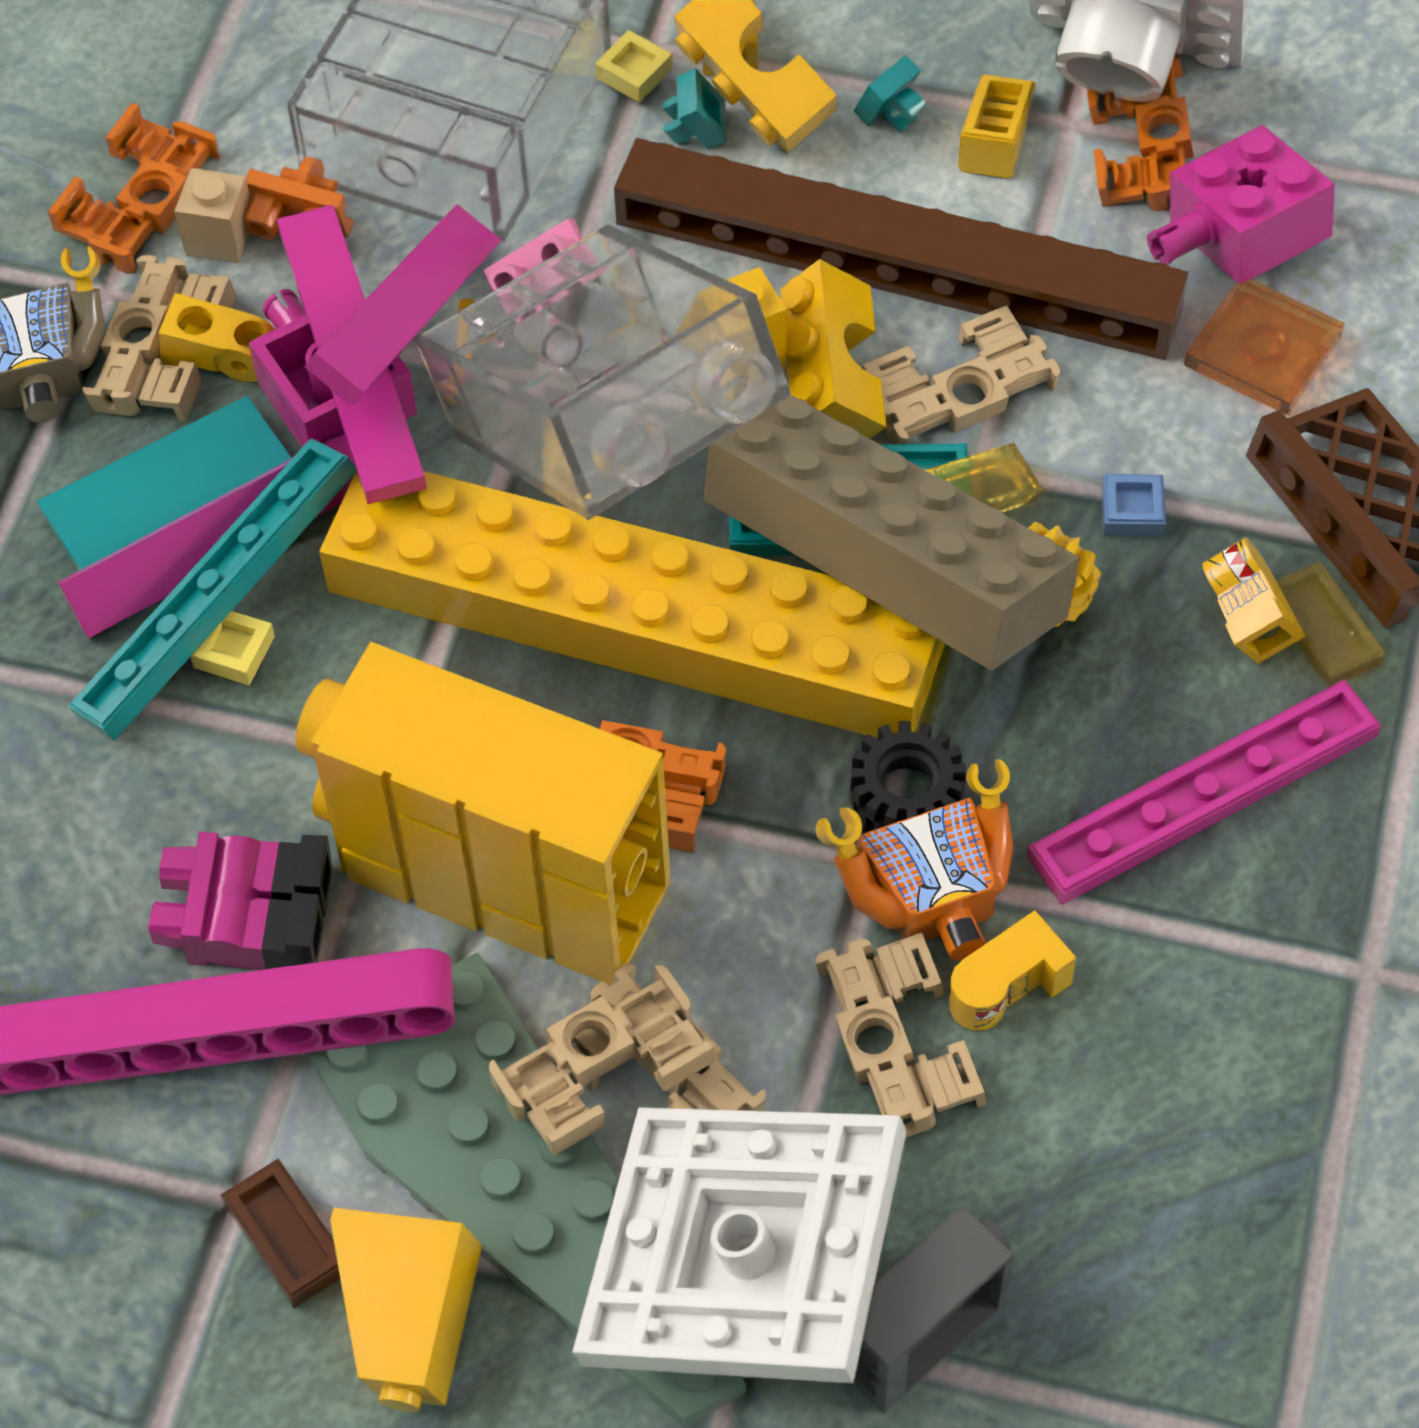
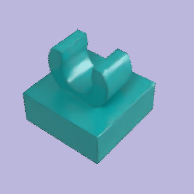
(893, 96)
(696, 111)

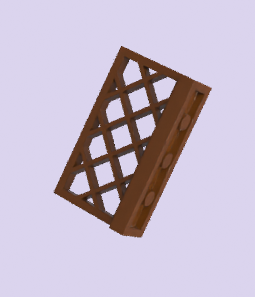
(1339, 517)

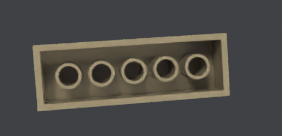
(892, 531)

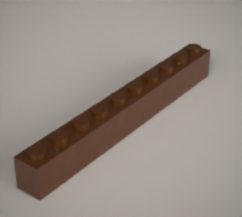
(901, 247)

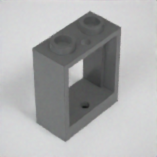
(932, 1305)

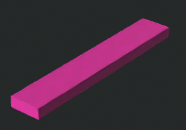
(330, 294)
(402, 305)
(159, 561)
(1202, 791)

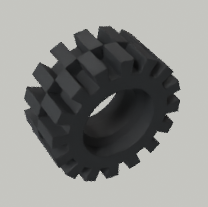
(904, 751)

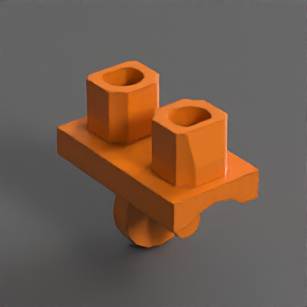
(291, 194)

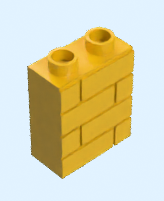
(490, 810)

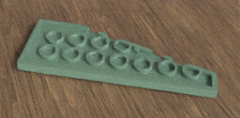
(447, 1137)

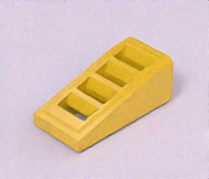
(995, 130)

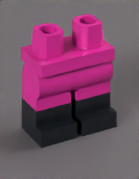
(245, 901)

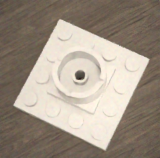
(1133, 42)
(743, 1244)

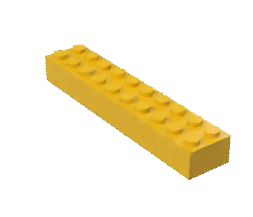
(633, 601)

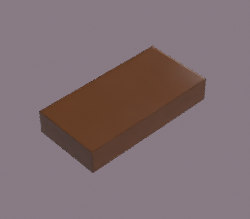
(284, 1232)

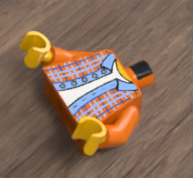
(930, 869)

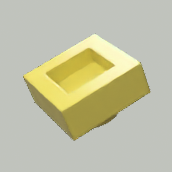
(633, 66)
(235, 648)

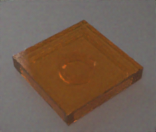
(1264, 344)

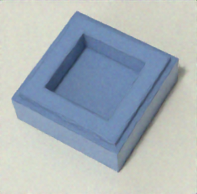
(1133, 505)

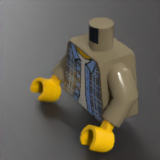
(49, 341)

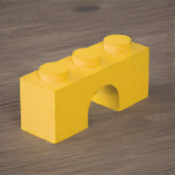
(782, 102)
(826, 320)

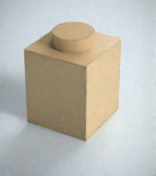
(213, 215)

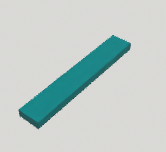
(212, 589)

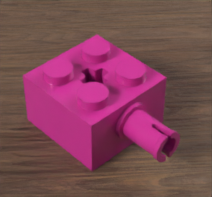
(1246, 206)
(292, 390)

